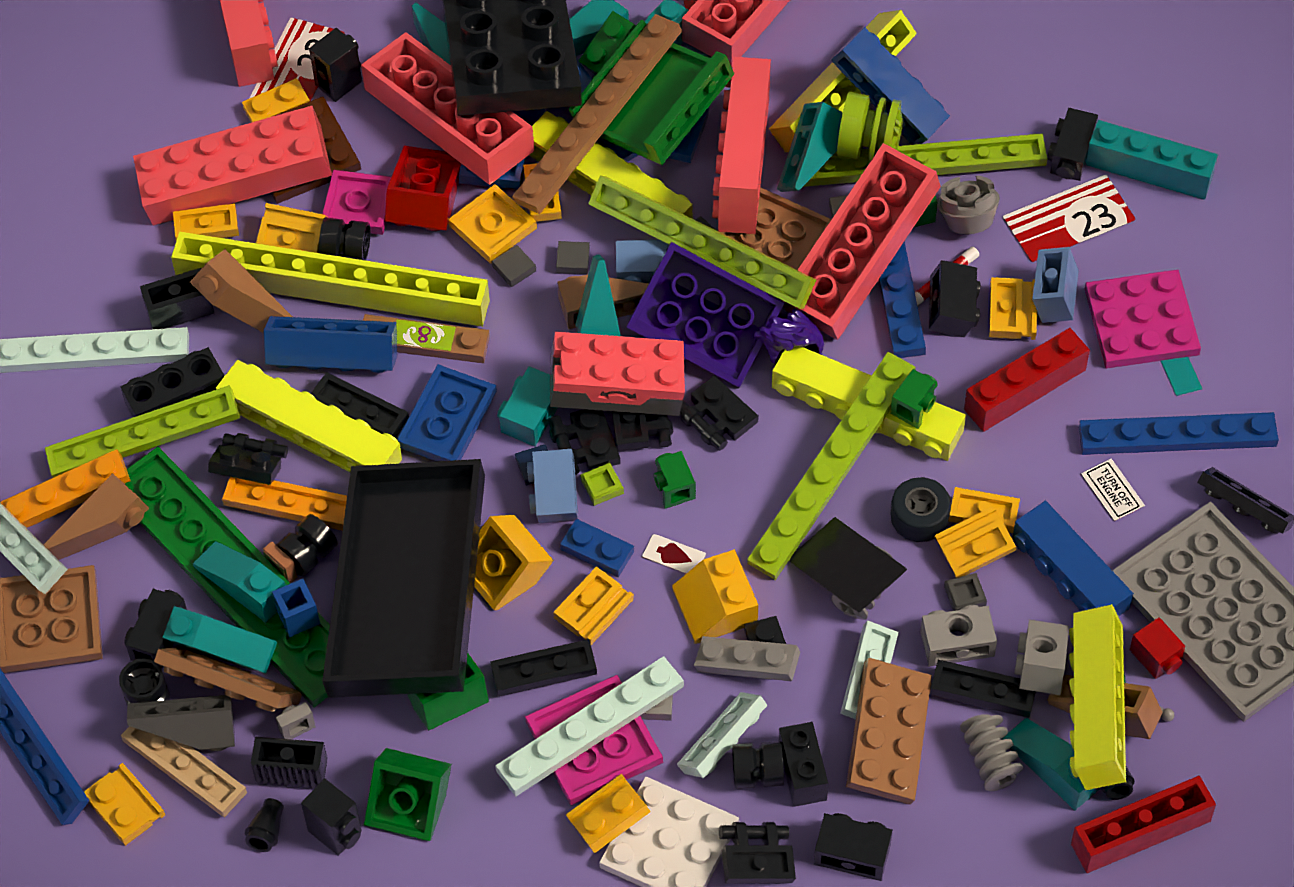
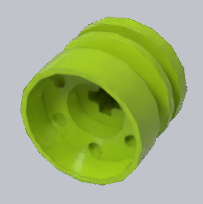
(868, 127)

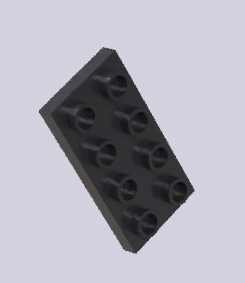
(511, 55)
(405, 579)

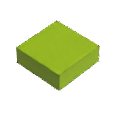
(602, 484)

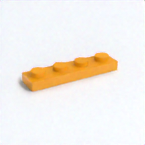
(65, 489)
(286, 501)

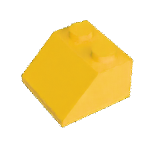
(507, 560)
(716, 597)

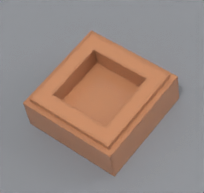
(280, 561)

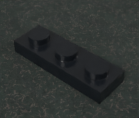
(360, 405)
(1246, 501)
(543, 667)
(981, 688)

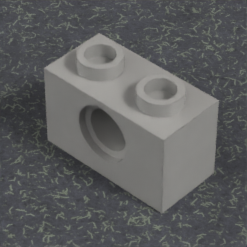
(941, 644)
(1043, 657)

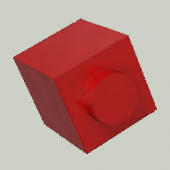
(1158, 648)

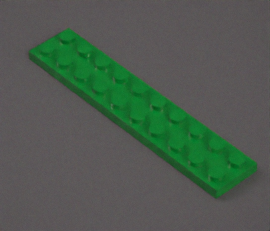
(185, 527)

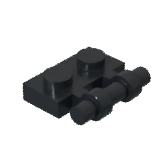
(723, 408)
(634, 432)
(593, 436)
(248, 458)
(757, 862)

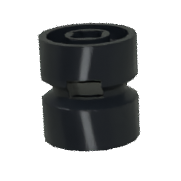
(345, 239)
(310, 541)
(143, 682)
(758, 765)

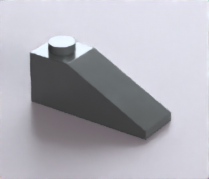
(190, 721)

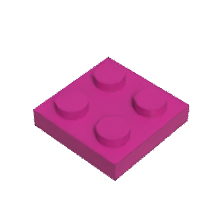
(358, 198)

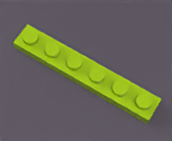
(146, 430)

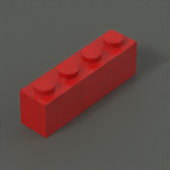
(1026, 379)
(1143, 824)

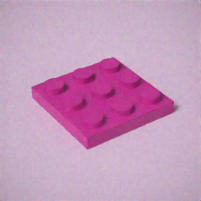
(1142, 318)
(623, 752)

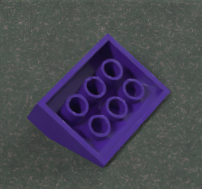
(707, 311)

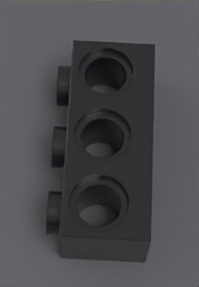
(179, 373)

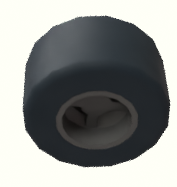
(920, 509)

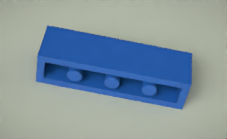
(882, 75)
(330, 343)
(1069, 561)

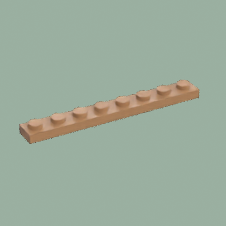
(597, 114)

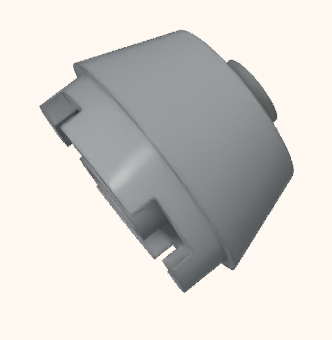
(968, 205)

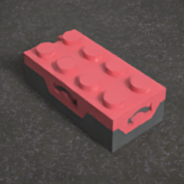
(617, 373)

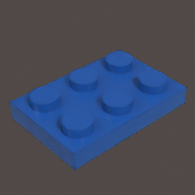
(446, 415)

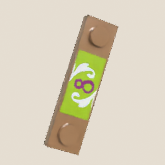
(438, 339)

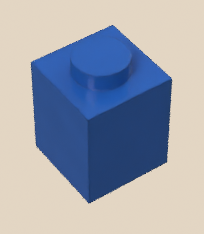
(296, 607)

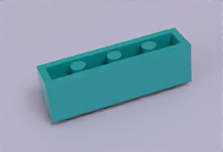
(1151, 159)

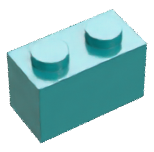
(528, 408)

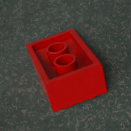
(422, 189)

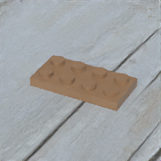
(236, 681)
(889, 731)

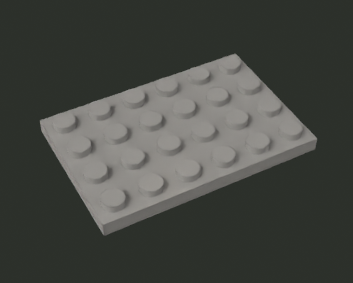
(1222, 606)

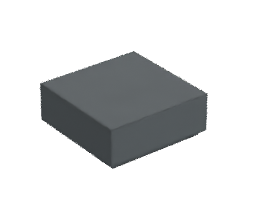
(573, 257)
(514, 266)
(965, 592)

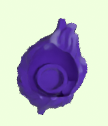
(790, 332)

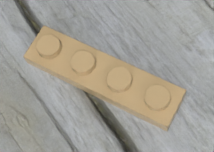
(188, 769)

